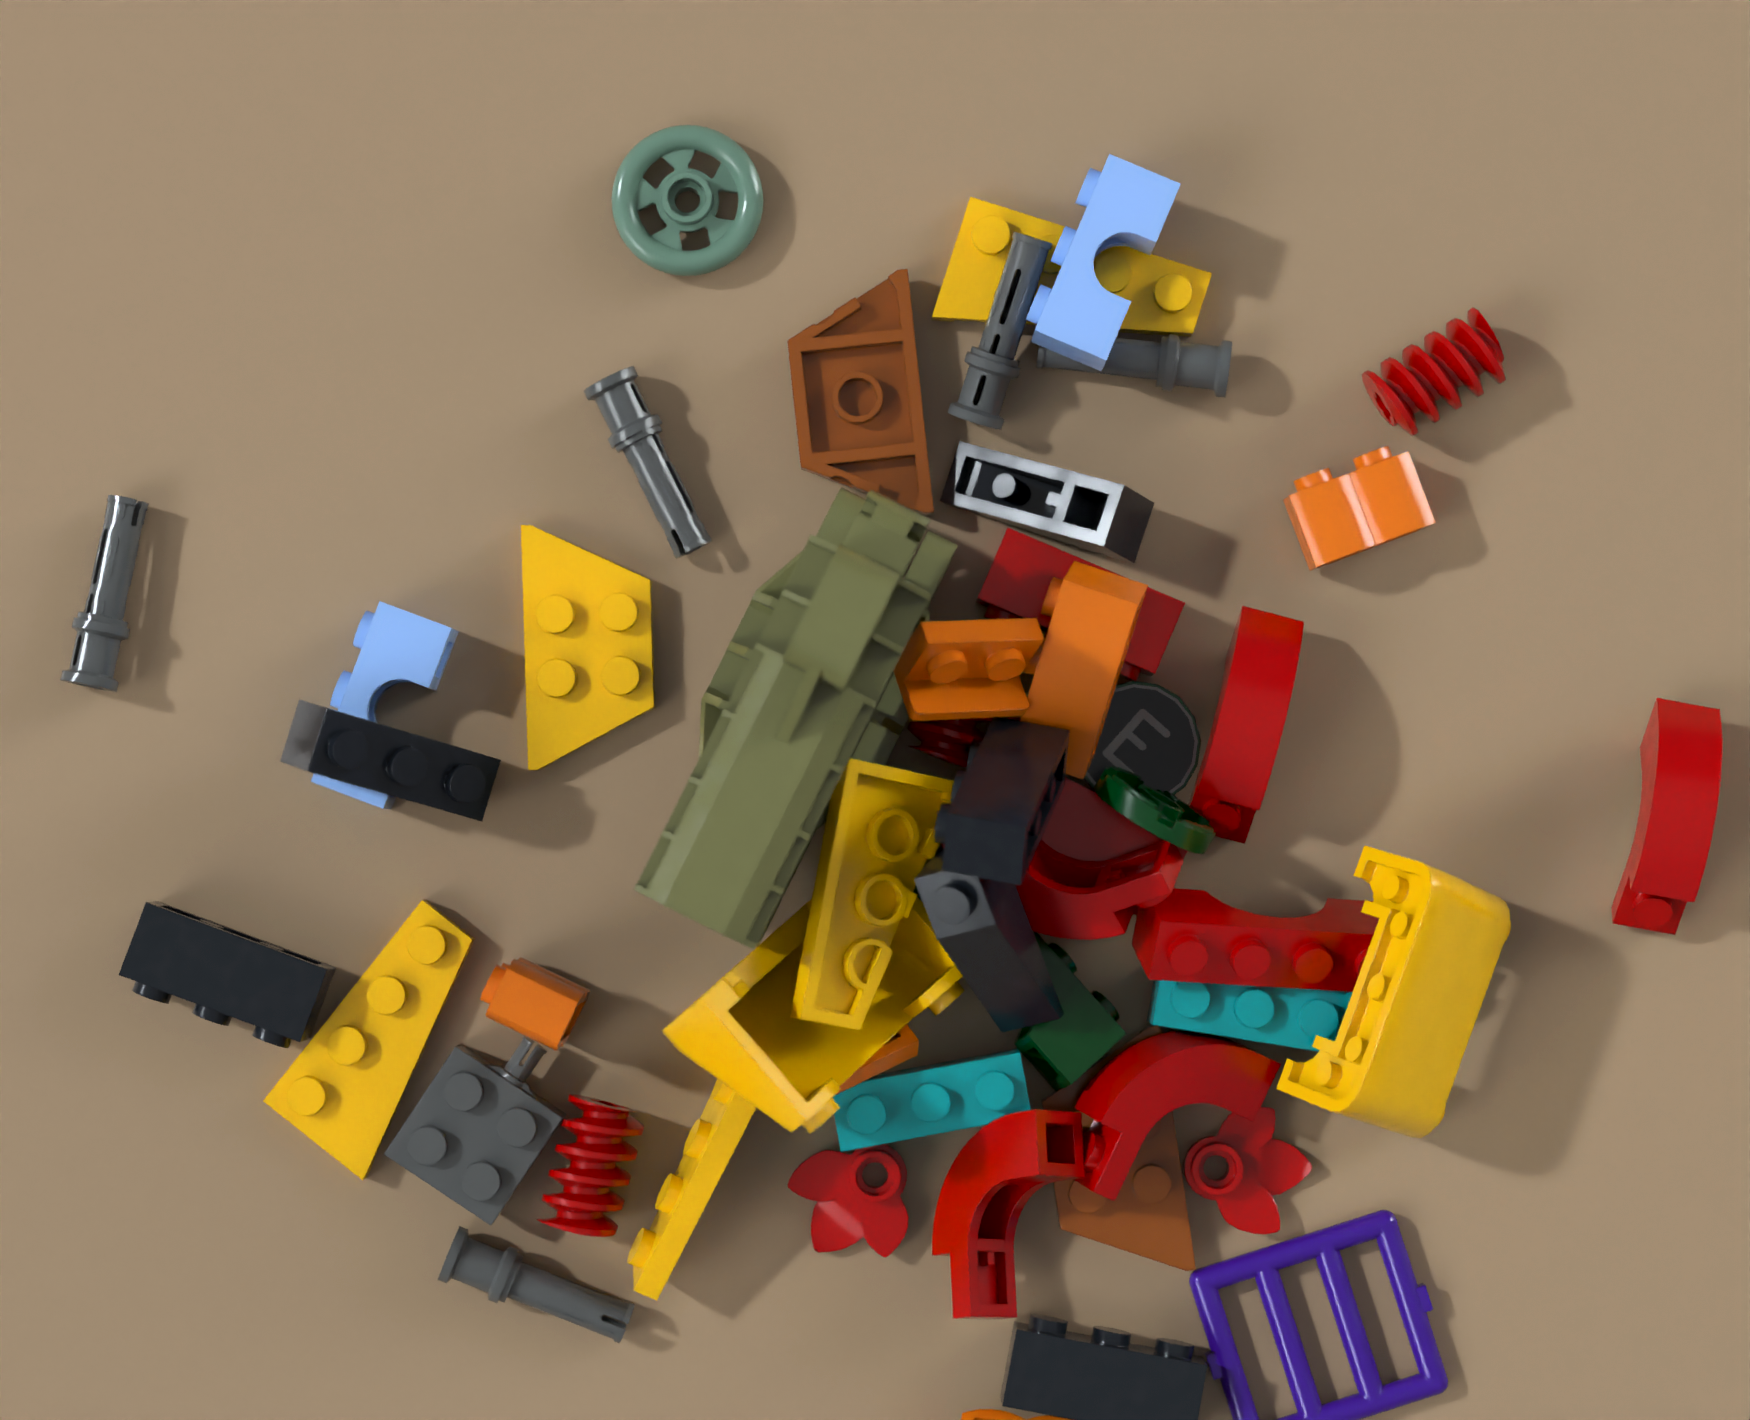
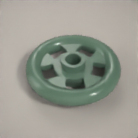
(677, 147)

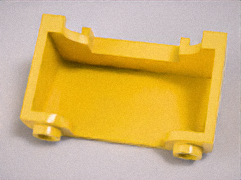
(1410, 999)
(797, 1065)

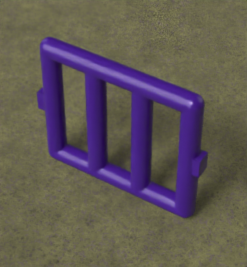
(1324, 1247)

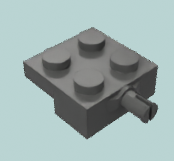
(477, 1129)

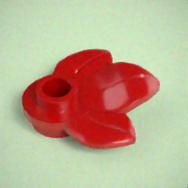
(1254, 1172)
(847, 1204)

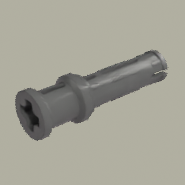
(993, 362)
(1167, 362)
(637, 436)
(102, 623)
(505, 1275)

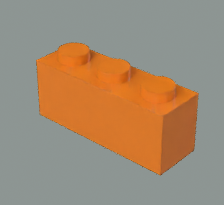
(1082, 656)

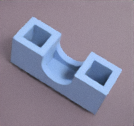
(1122, 209)
(393, 651)

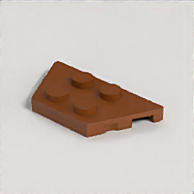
(863, 397)
(1151, 1205)

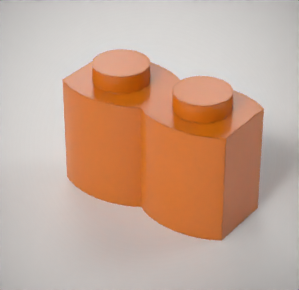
(1358, 508)
(534, 1001)

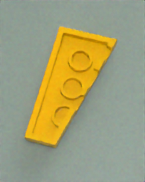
(1161, 291)
(863, 887)
(363, 1056)
(689, 1189)

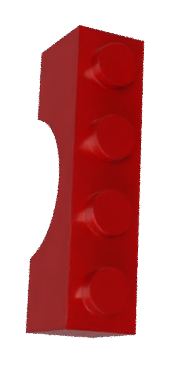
(1211, 942)

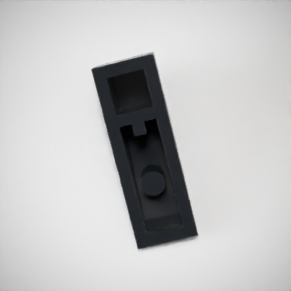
(1048, 501)
(990, 944)

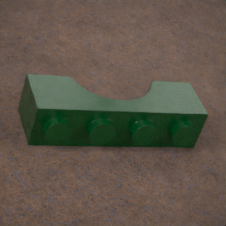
(1086, 1031)

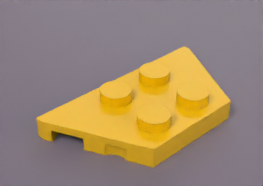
(582, 646)

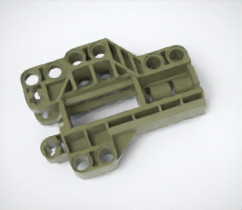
(790, 707)

